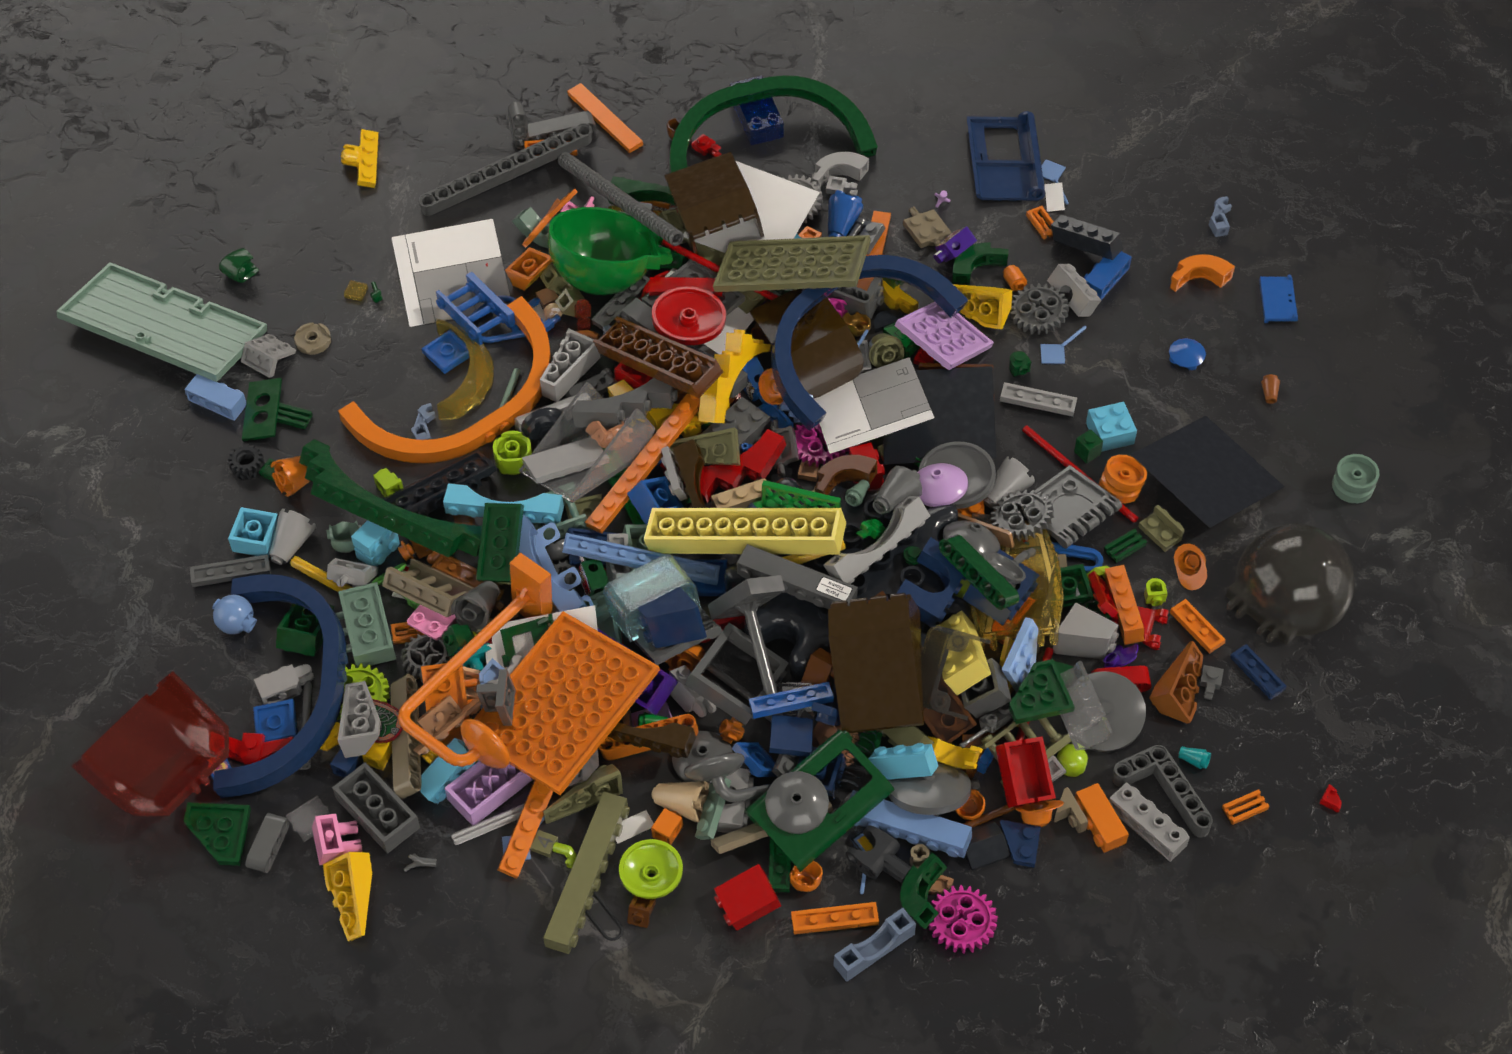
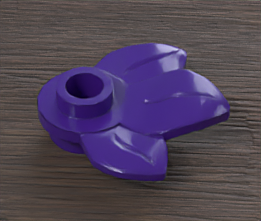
(1121, 656)

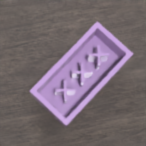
(484, 790)

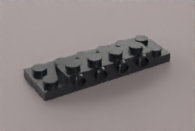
(429, 492)

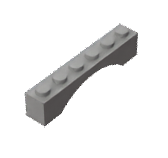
(905, 518)

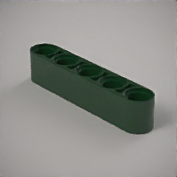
(979, 572)

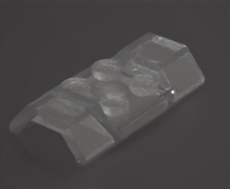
(1088, 722)

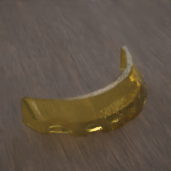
(477, 381)

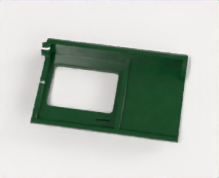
(806, 847)

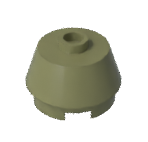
(885, 350)

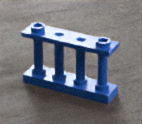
(483, 295)

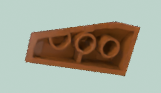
(1177, 687)

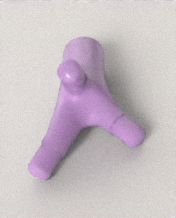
(941, 198)

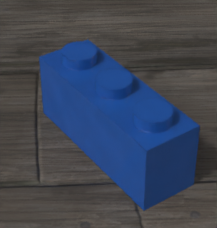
(1108, 273)

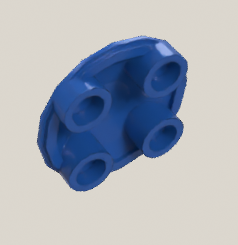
(1187, 353)

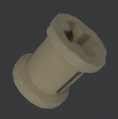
(918, 850)

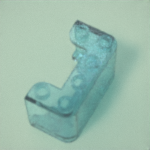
(642, 586)

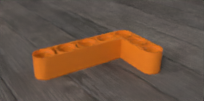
(620, 749)

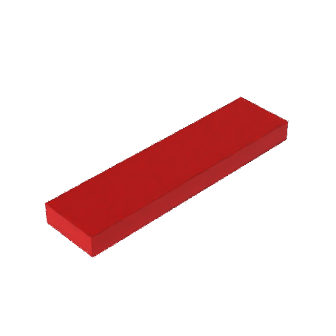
(659, 285)

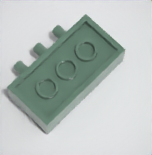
(366, 625)

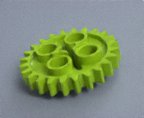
(379, 686)

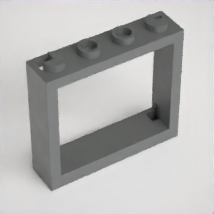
(717, 695)

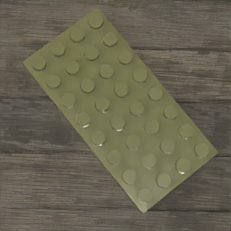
(792, 263)

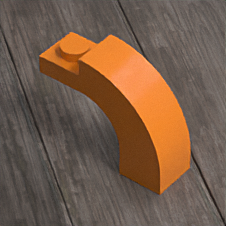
(1202, 266)

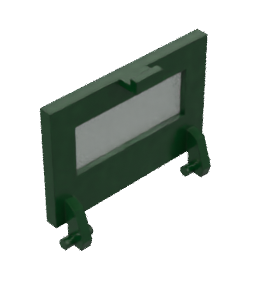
(523, 637)

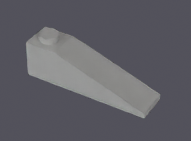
(358, 721)

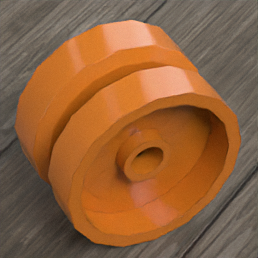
(1123, 478)

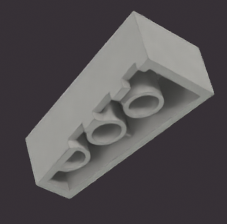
(569, 364)

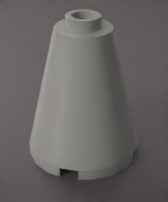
(1009, 478)
(289, 535)

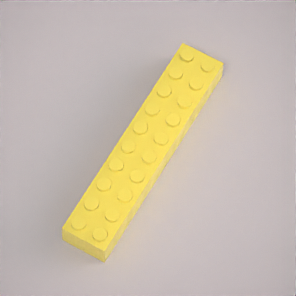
(731, 529)

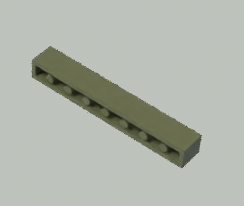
(586, 873)

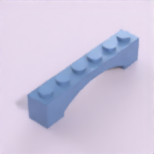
(562, 598)

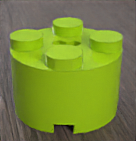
(509, 452)

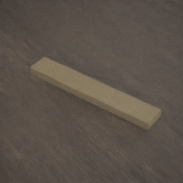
(741, 837)

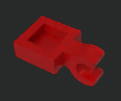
(705, 145)

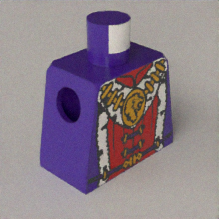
(954, 245)

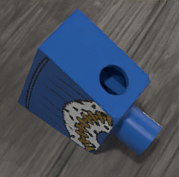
(754, 371)

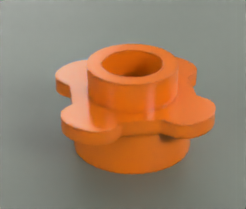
(406, 551)

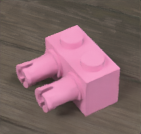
(328, 840)

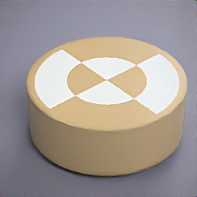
(551, 310)

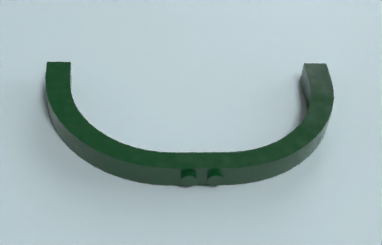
(770, 87)

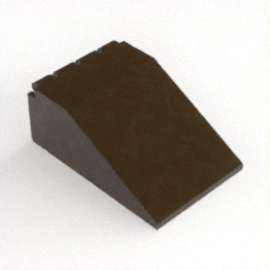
(712, 196)
(877, 662)

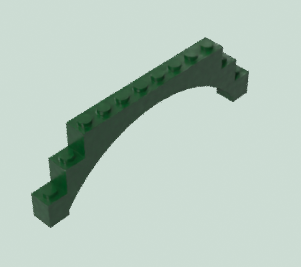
(338, 489)

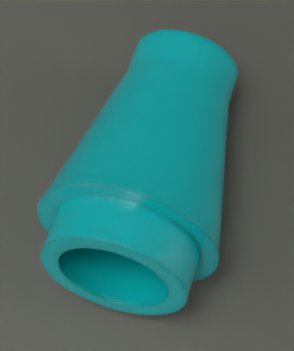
(1198, 757)

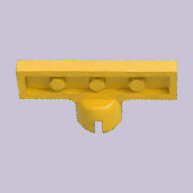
(363, 157)

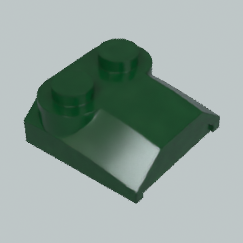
(1075, 585)

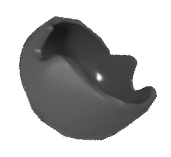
(555, 551)

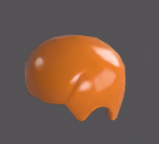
(973, 807)
(808, 878)

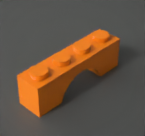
(1122, 594)

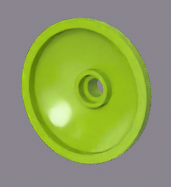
(647, 858)

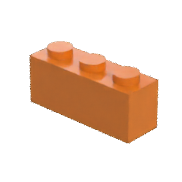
(1101, 818)

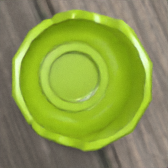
(1072, 760)

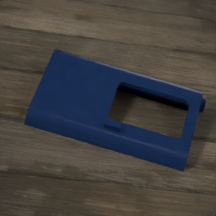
(1007, 177)

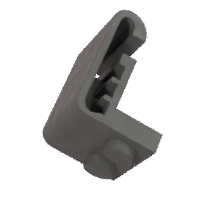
(861, 300)

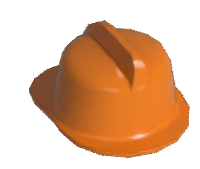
(1190, 566)
(1038, 813)

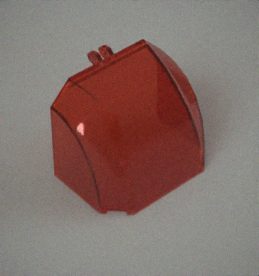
(157, 751)

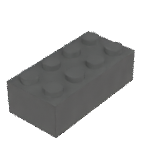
(747, 419)
(376, 807)

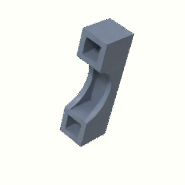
(860, 956)

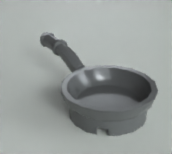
(1010, 568)

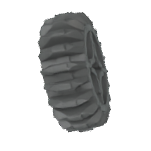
(423, 652)

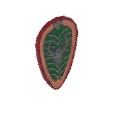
(390, 726)

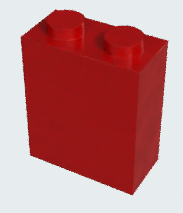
(746, 897)

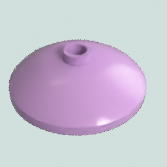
(942, 484)

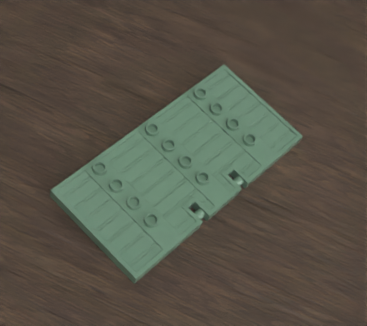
(161, 321)

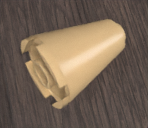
(682, 797)

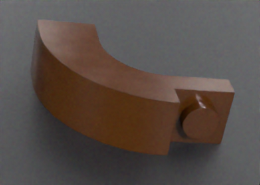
(845, 469)

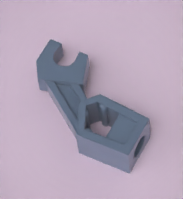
(1218, 221)
(420, 424)

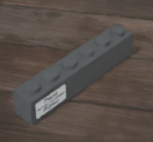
(797, 579)

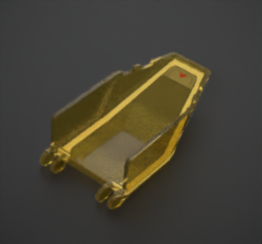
(1043, 604)

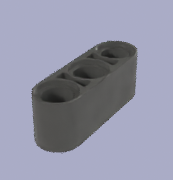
(267, 843)

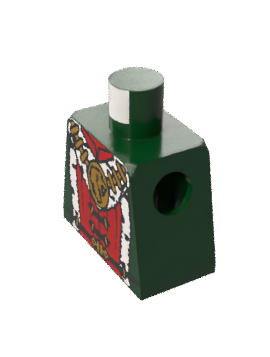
(592, 576)

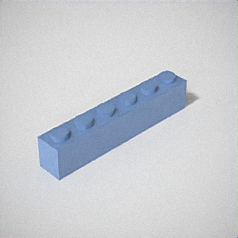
(928, 830)

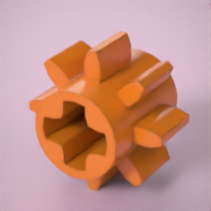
(731, 730)

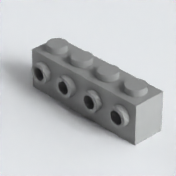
(1149, 821)

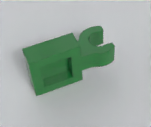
(871, 528)

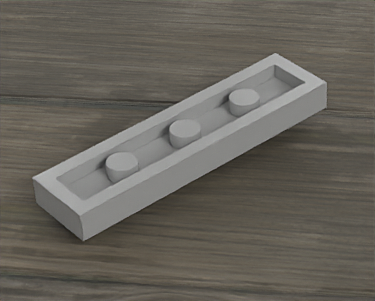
(1038, 399)

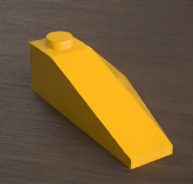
(350, 884)

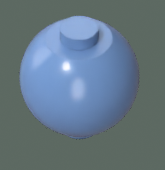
(233, 614)

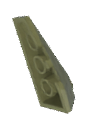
(586, 793)

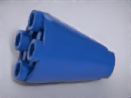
(842, 213)

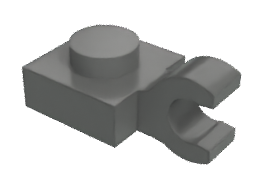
(1211, 679)

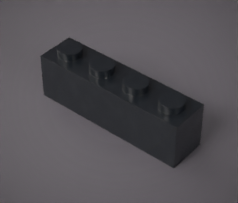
(1087, 237)

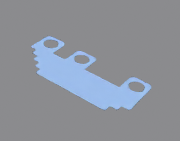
(547, 564)

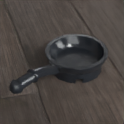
(539, 422)

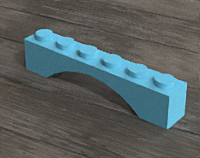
(539, 509)

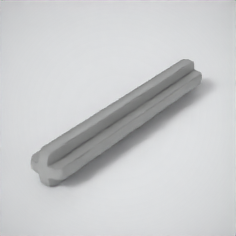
(487, 825)

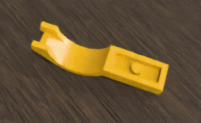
(956, 756)

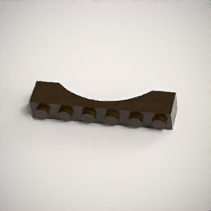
(690, 462)
(671, 739)

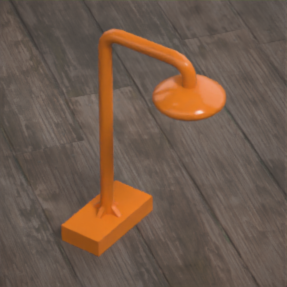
(531, 598)

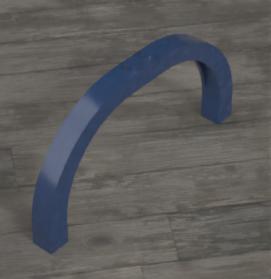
(882, 266)
(311, 737)

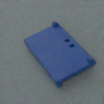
(1278, 299)

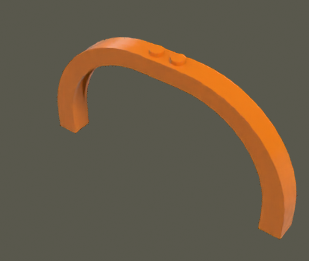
(476, 435)

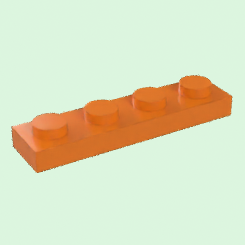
(834, 918)

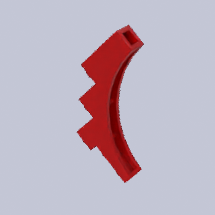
(754, 463)

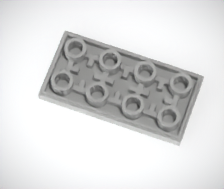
(562, 460)

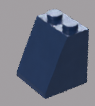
(671, 619)

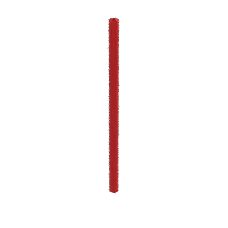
(687, 253)
(1066, 462)

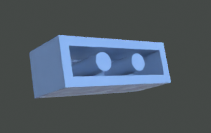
(216, 397)

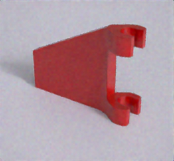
(1148, 618)

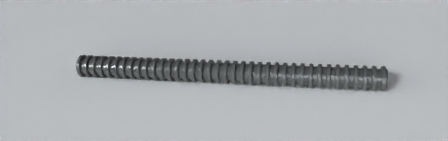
(621, 199)

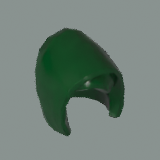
(238, 265)

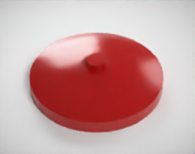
(688, 315)

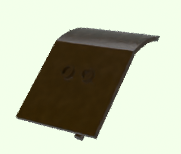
(821, 343)

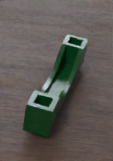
(643, 191)

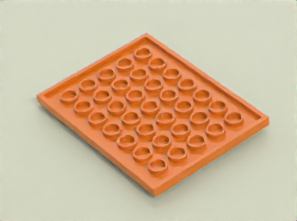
(568, 700)

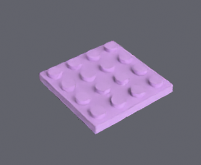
(944, 338)

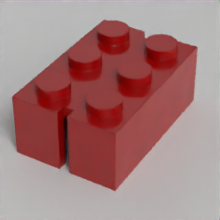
(1025, 772)

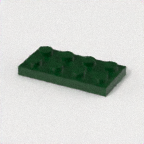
(499, 541)

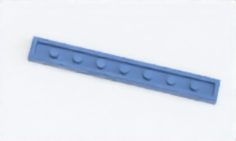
(634, 557)

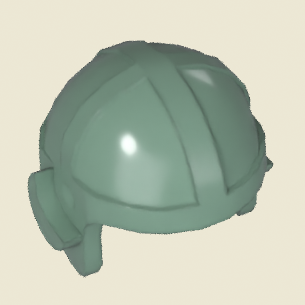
(341, 536)

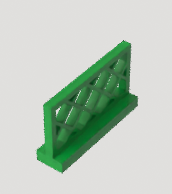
(772, 500)

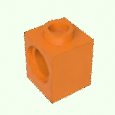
(667, 826)

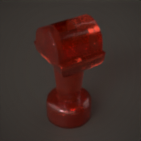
(583, 311)

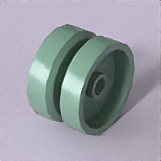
(1355, 478)

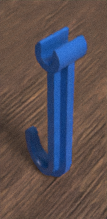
(1081, 552)

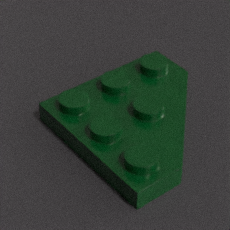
(1041, 694)
(219, 829)

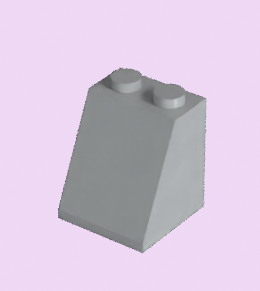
(1086, 634)

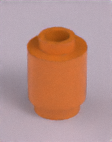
(1014, 278)

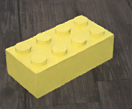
(968, 666)

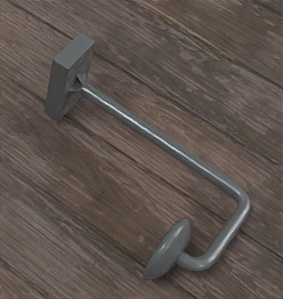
(740, 601)

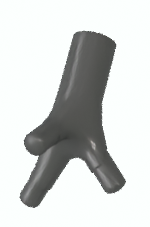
(420, 861)

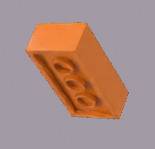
(453, 686)

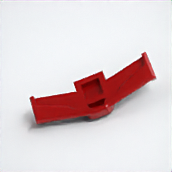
(253, 747)

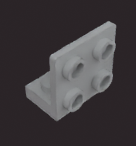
(264, 352)

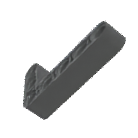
(541, 130)
(1168, 783)

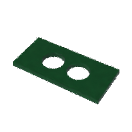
(267, 429)

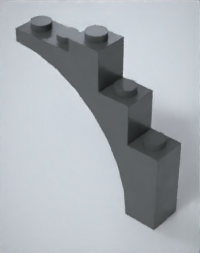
(615, 409)

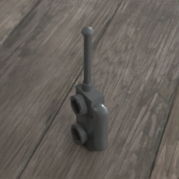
(991, 722)

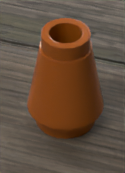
(1270, 387)

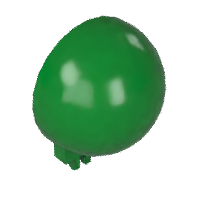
(603, 249)

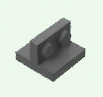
(499, 697)

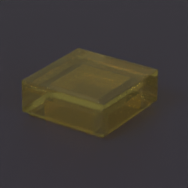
(355, 290)

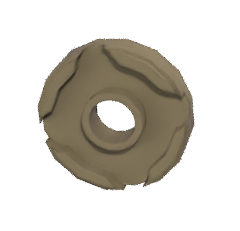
(312, 346)

